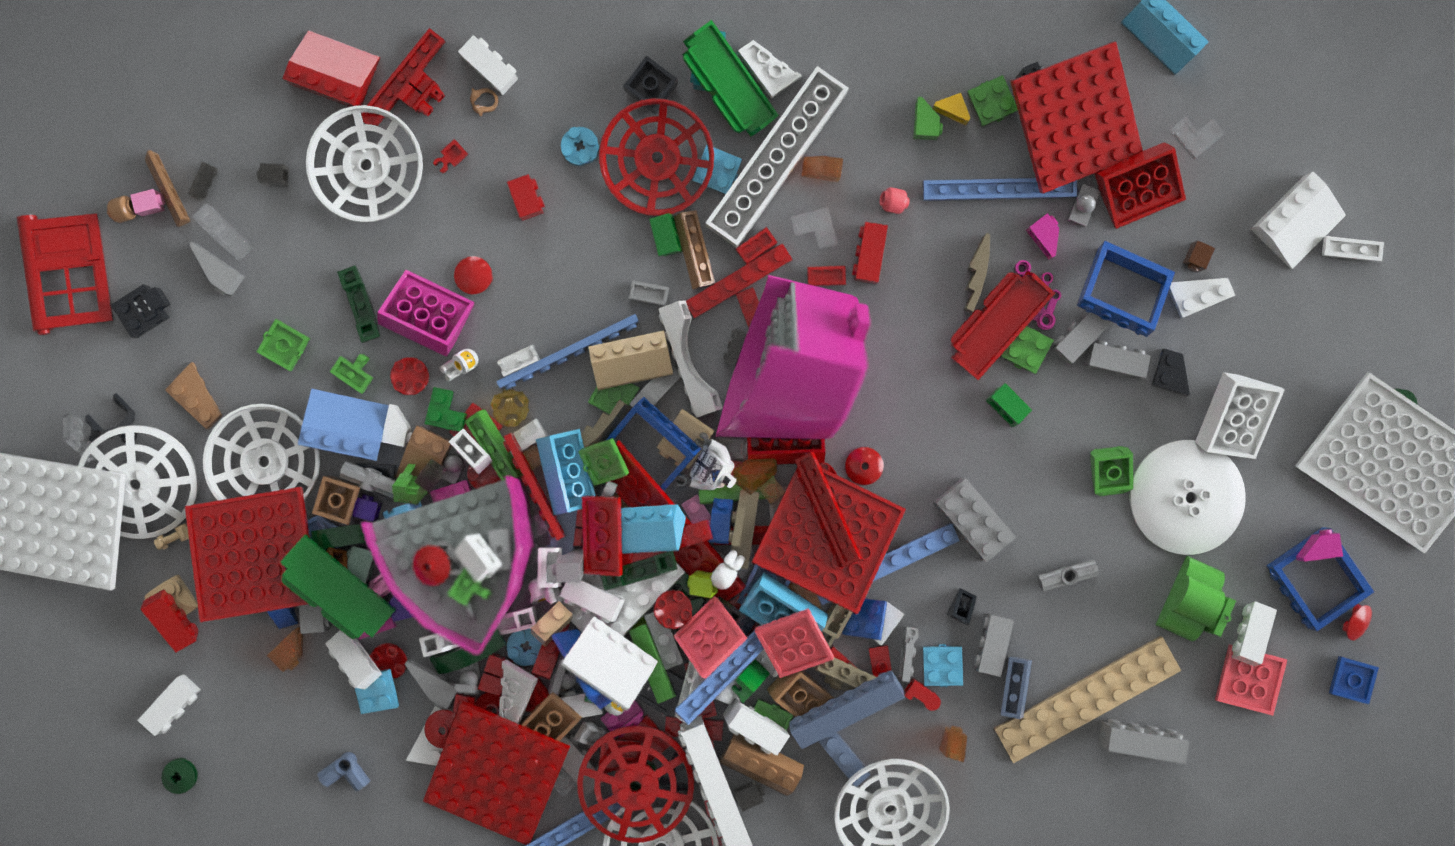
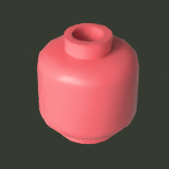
(894, 200)

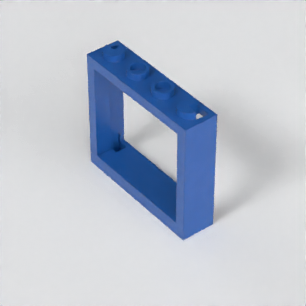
(1133, 263)
(666, 429)
(1297, 603)

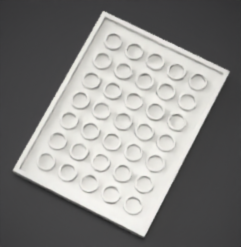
(1388, 462)
(60, 521)

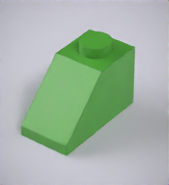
(926, 122)

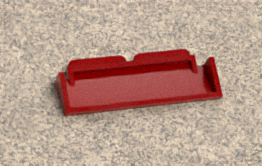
(1002, 319)

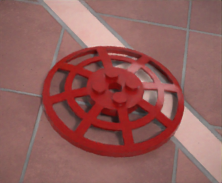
(647, 166)
(639, 772)

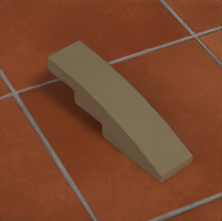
(978, 266)
(605, 425)
(835, 623)

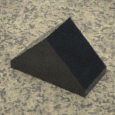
(962, 606)

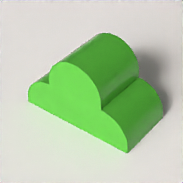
(1193, 600)

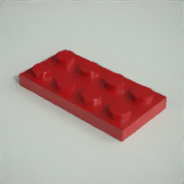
(602, 535)

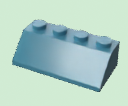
(1165, 33)
(564, 471)
(651, 528)
(772, 600)

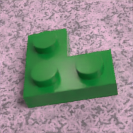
(440, 414)

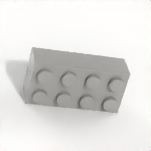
(974, 519)
(1143, 742)

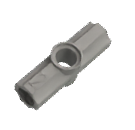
(367, 478)
(1079, 572)

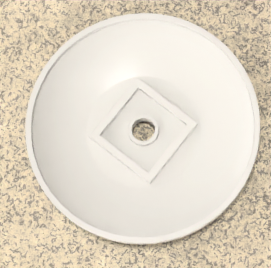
(1161, 504)

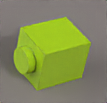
(701, 584)

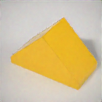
(953, 108)

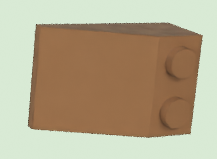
(421, 448)
(798, 693)
(552, 717)

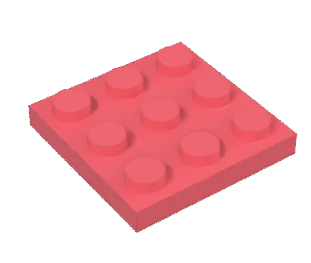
(710, 637)
(794, 643)
(1250, 685)

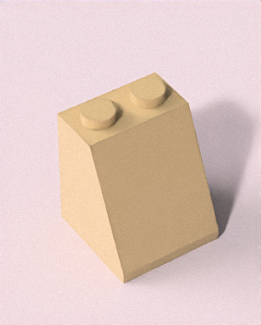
(692, 428)

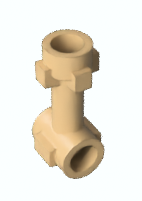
(181, 533)

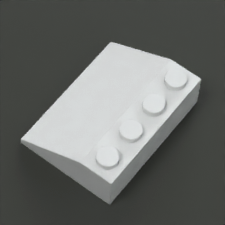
(1299, 220)
(1239, 416)
(609, 663)

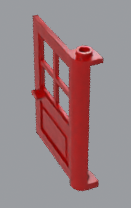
(57, 246)

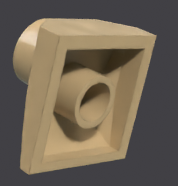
(180, 592)

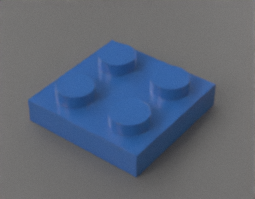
(868, 621)
(1353, 680)

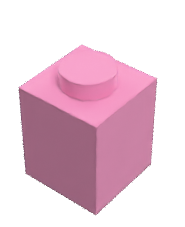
(148, 202)

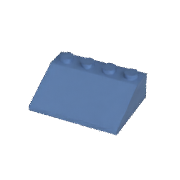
(343, 425)

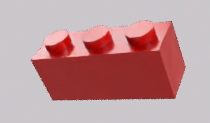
(870, 252)
(170, 620)

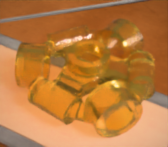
(510, 407)

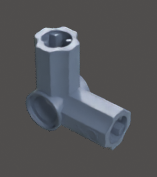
(352, 773)

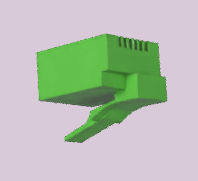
(406, 489)

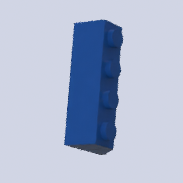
(565, 642)

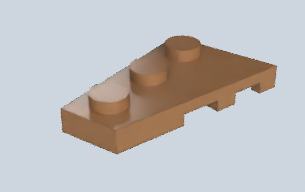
(194, 397)

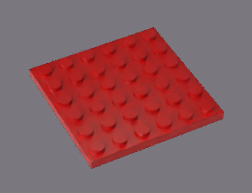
(1077, 116)
(240, 549)
(803, 553)
(496, 773)

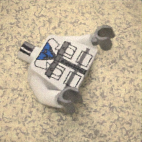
(711, 468)

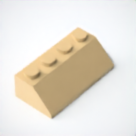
(630, 360)

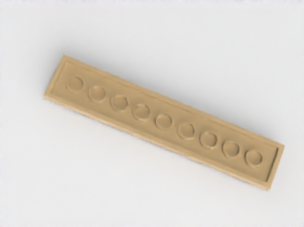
(1087, 699)

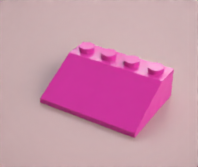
(425, 313)

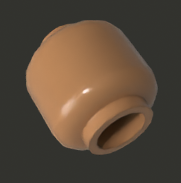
(121, 209)

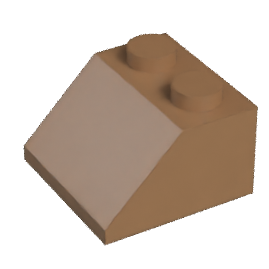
(336, 499)

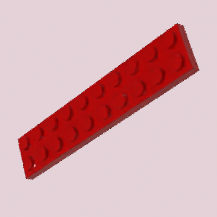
(641, 490)

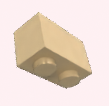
(552, 622)

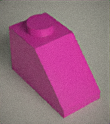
(1045, 235)
(1321, 546)

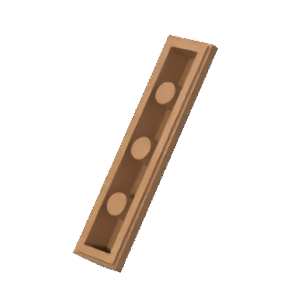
(166, 188)
(694, 249)

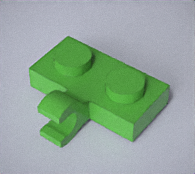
(352, 373)
(465, 588)

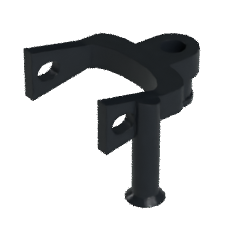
(96, 429)

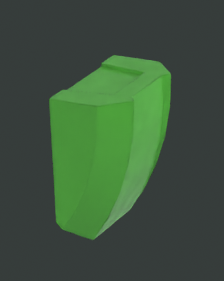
(1112, 470)

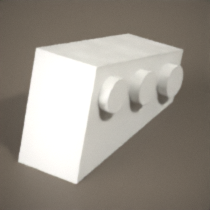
(755, 727)

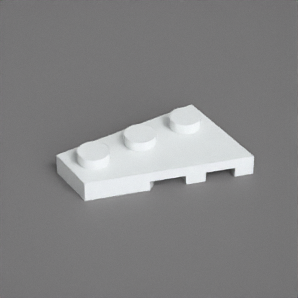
(769, 72)
(1199, 294)
(515, 692)
(423, 750)

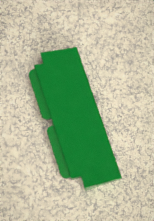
(727, 80)
(331, 586)

